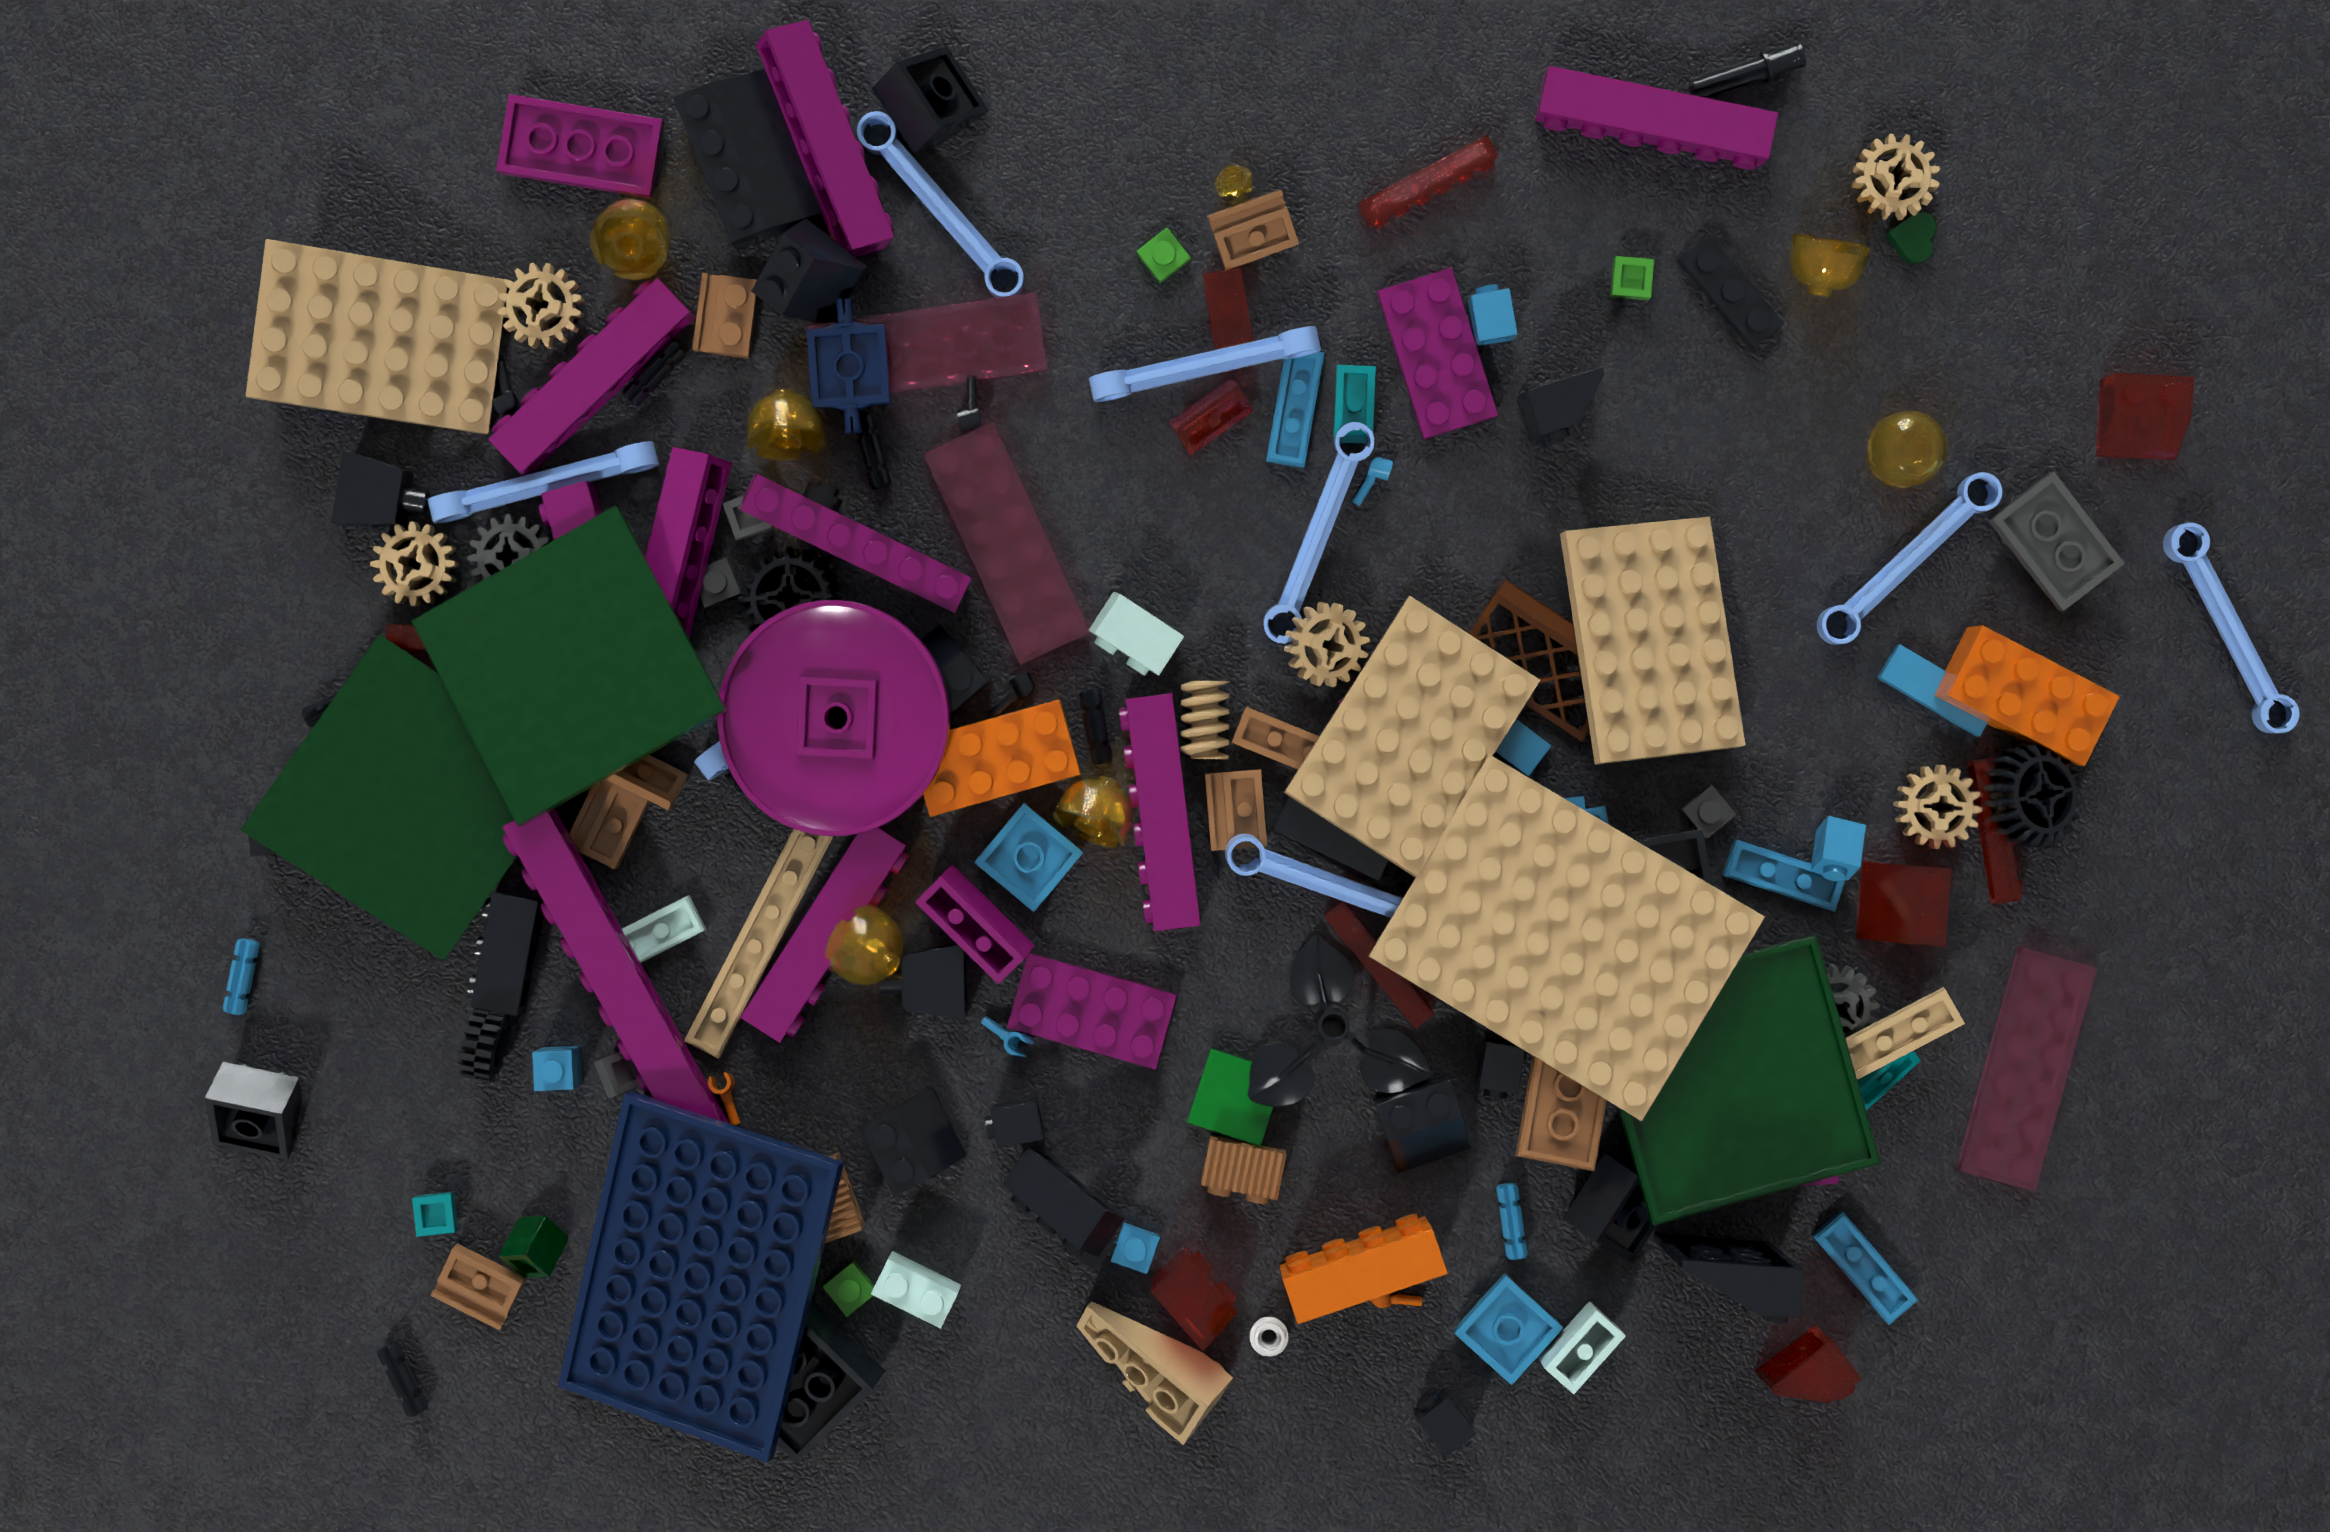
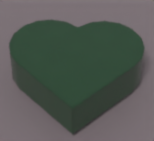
(1913, 238)

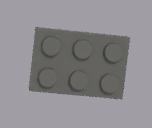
(2056, 541)

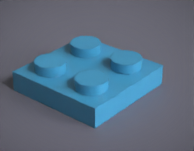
(1029, 857)
(1507, 1329)

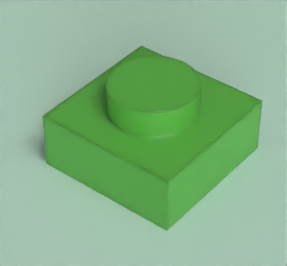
(1163, 255)
(1632, 278)
(849, 1288)

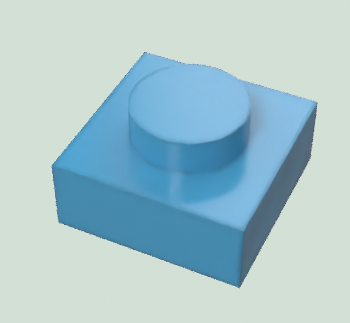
(1135, 1248)

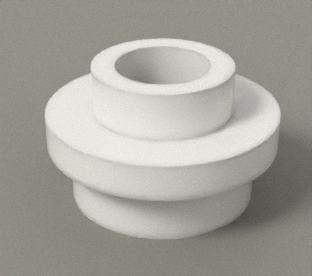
(1269, 1348)

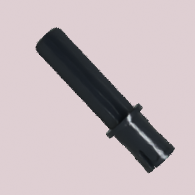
(1748, 71)

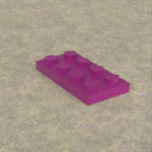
(580, 146)
(1437, 353)
(1091, 1010)

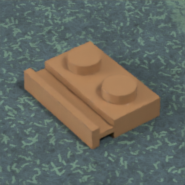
(1253, 229)
(725, 316)
(1235, 808)
(607, 822)
(478, 1286)

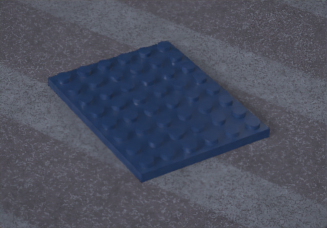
(700, 1275)

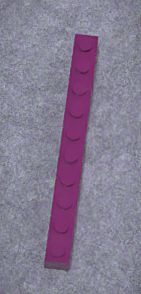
(609, 965)

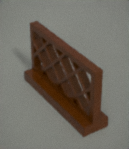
(1554, 627)

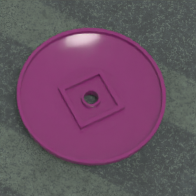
(780, 728)

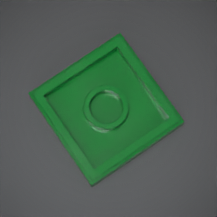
(1223, 1100)

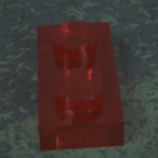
(1227, 308)
(1211, 416)

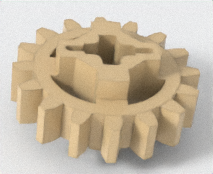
(1910, 178)
(543, 289)
(408, 577)
(1330, 628)
(1937, 821)

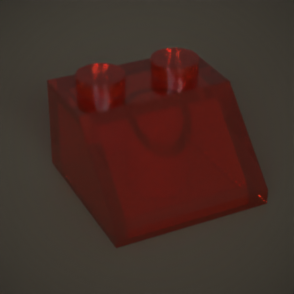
(2143, 415)
(1903, 903)
(1194, 1296)
(1810, 1369)

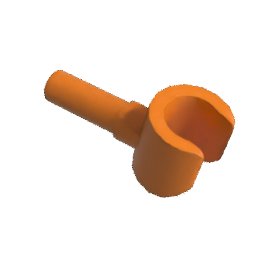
(726, 1096)
(1387, 1300)

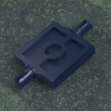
(848, 366)

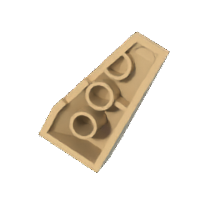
(1169, 1375)

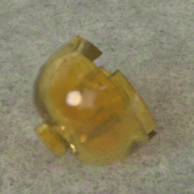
(631, 239)
(1826, 263)
(784, 425)
(1906, 449)
(1097, 810)
(865, 947)

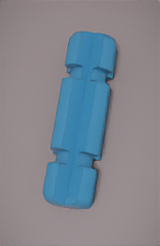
(241, 976)
(1512, 1221)

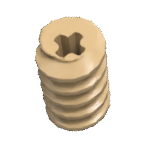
(1204, 719)

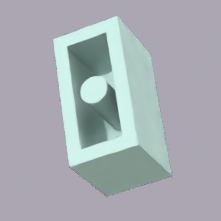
(1136, 634)
(916, 1289)
(1581, 1347)

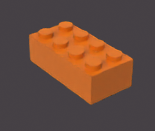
(2026, 694)
(1003, 758)
(1362, 1268)

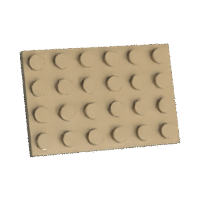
(375, 337)
(1652, 639)
(1411, 736)

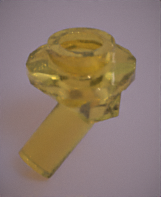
(1234, 182)

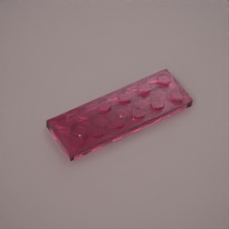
(961, 339)
(1006, 543)
(2026, 1068)

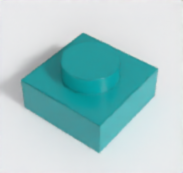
(435, 1214)

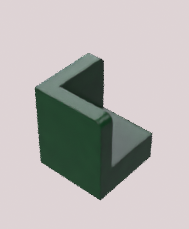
(534, 1246)

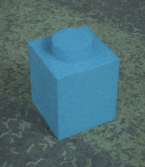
(1491, 315)
(1838, 849)
(557, 1068)

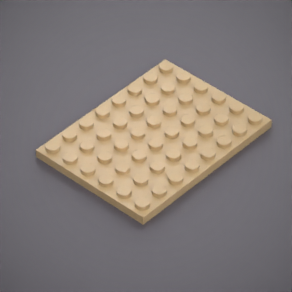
(1566, 937)

